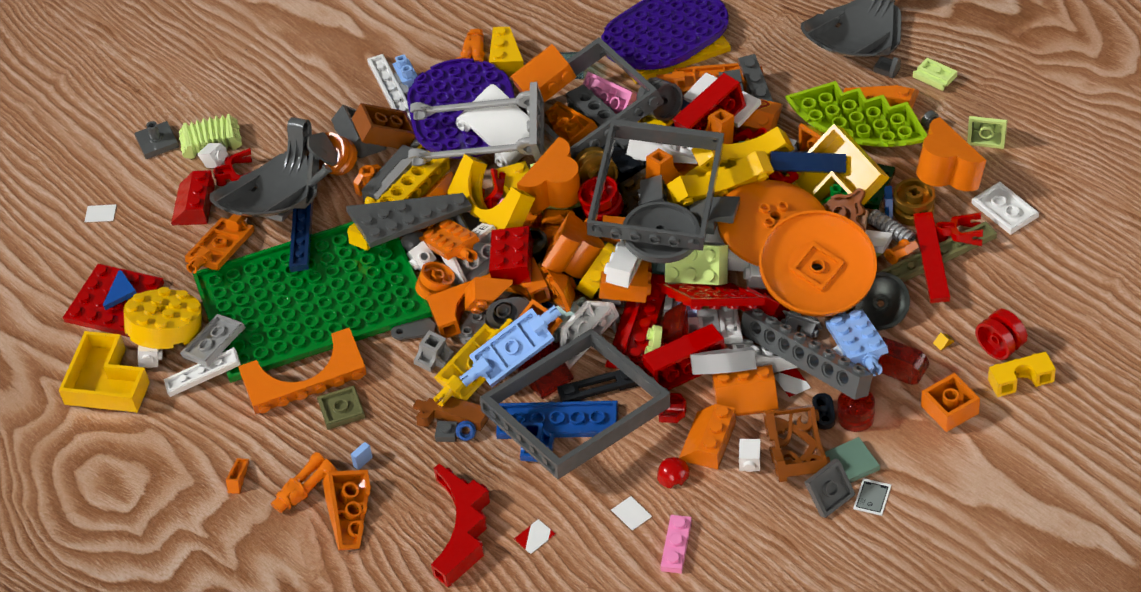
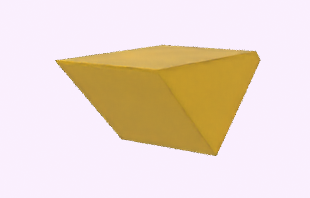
(943, 341)

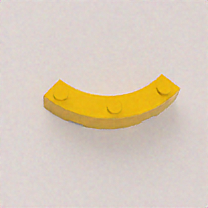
(773, 140)
(750, 169)

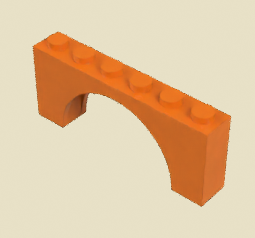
(662, 163)
(640, 284)
(450, 304)
(269, 392)

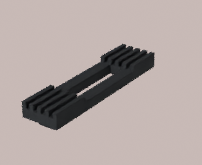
(570, 391)

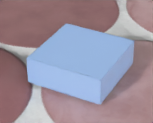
(361, 455)

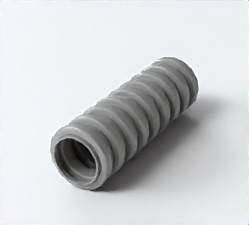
(886, 224)

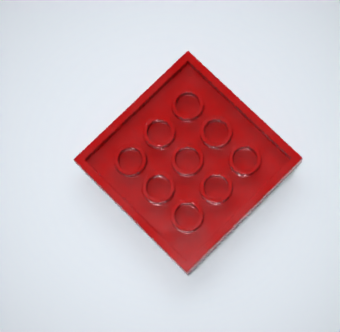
(713, 295)
(88, 307)

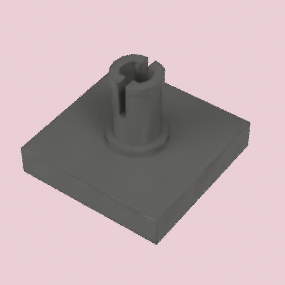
(156, 139)
(829, 488)

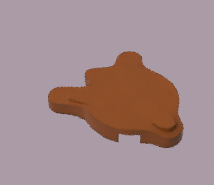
(848, 205)

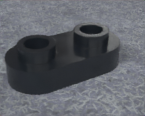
(826, 412)

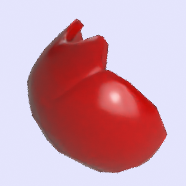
(673, 472)

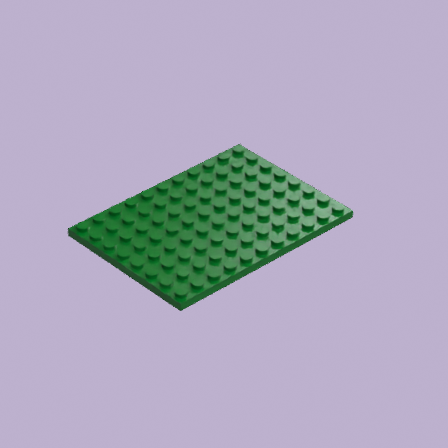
(297, 311)

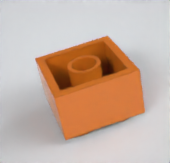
(950, 402)

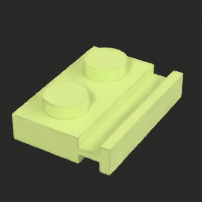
(934, 74)

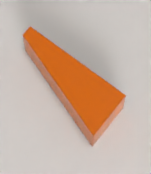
(236, 476)

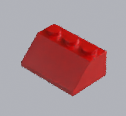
(193, 199)

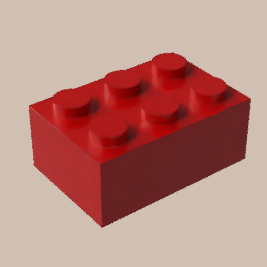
(511, 254)

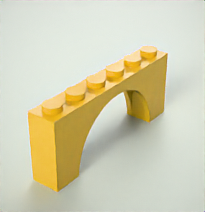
(507, 214)

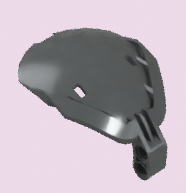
(865, 29)
(279, 182)

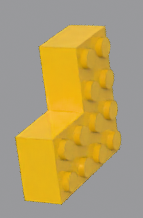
(860, 167)
(99, 380)

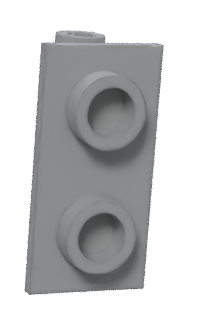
(808, 325)

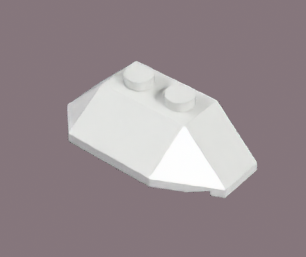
(590, 315)

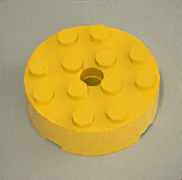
(162, 318)

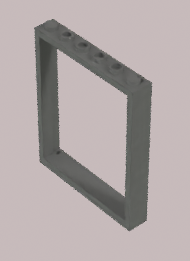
(634, 112)
(663, 135)
(561, 466)

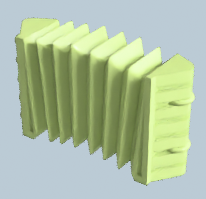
(198, 135)

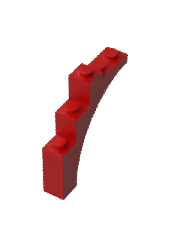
(463, 547)

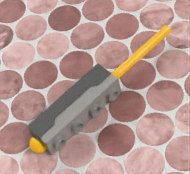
(388, 175)

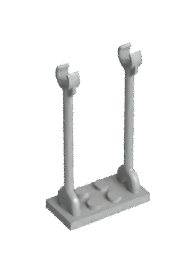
(531, 145)

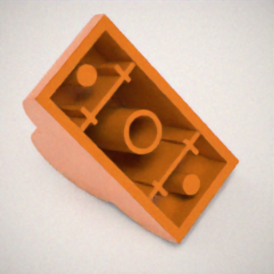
(949, 159)
(553, 178)
(572, 248)

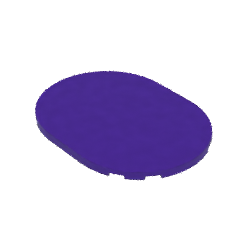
(665, 31)
(447, 84)

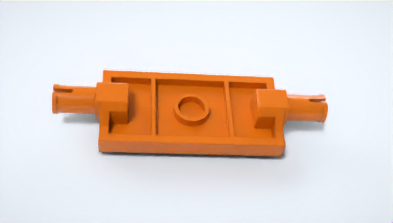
(687, 76)
(451, 241)
(219, 243)

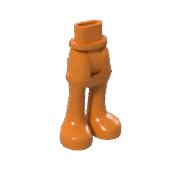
(295, 492)

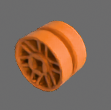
(434, 278)

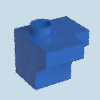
(539, 432)

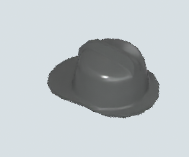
(505, 308)

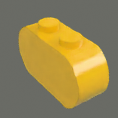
(590, 282)

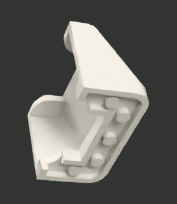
(496, 124)

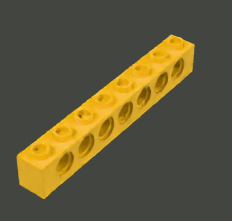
(410, 186)

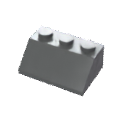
(345, 127)

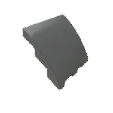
(722, 210)

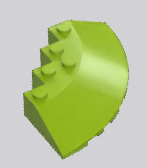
(866, 121)

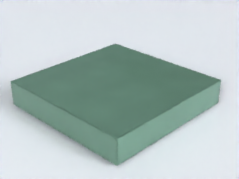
(855, 459)

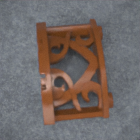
(808, 462)

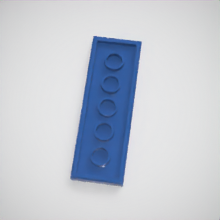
(564, 418)

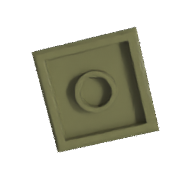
(341, 407)

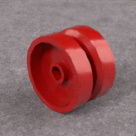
(611, 201)
(1001, 334)

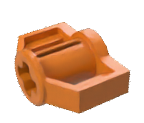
(369, 174)
(903, 248)

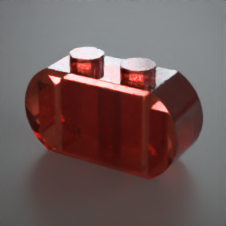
(903, 362)

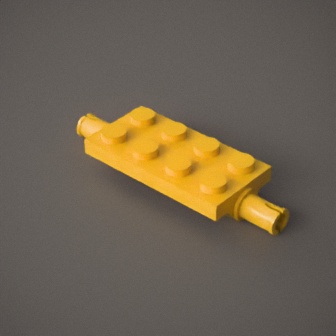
(461, 363)

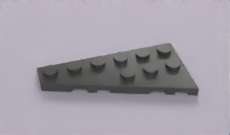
(394, 219)

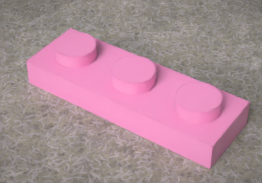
(676, 544)

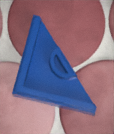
(119, 291)

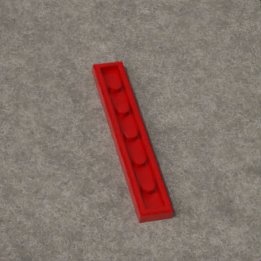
(931, 257)

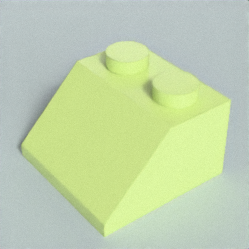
(987, 132)

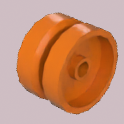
(346, 154)

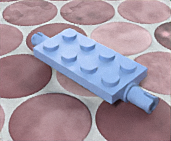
(858, 339)
(511, 347)

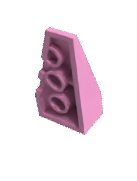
(611, 93)

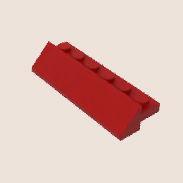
(636, 320)

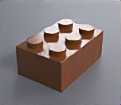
(383, 126)

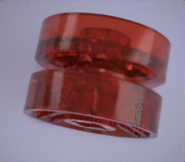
(856, 414)

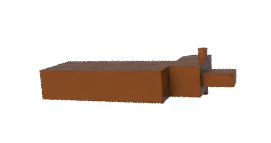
(453, 410)

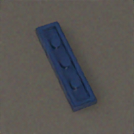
(808, 162)

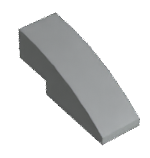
(723, 361)

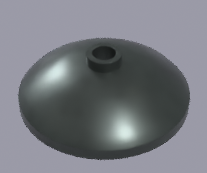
(894, 295)

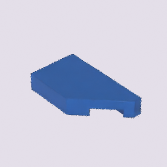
(888, 201)

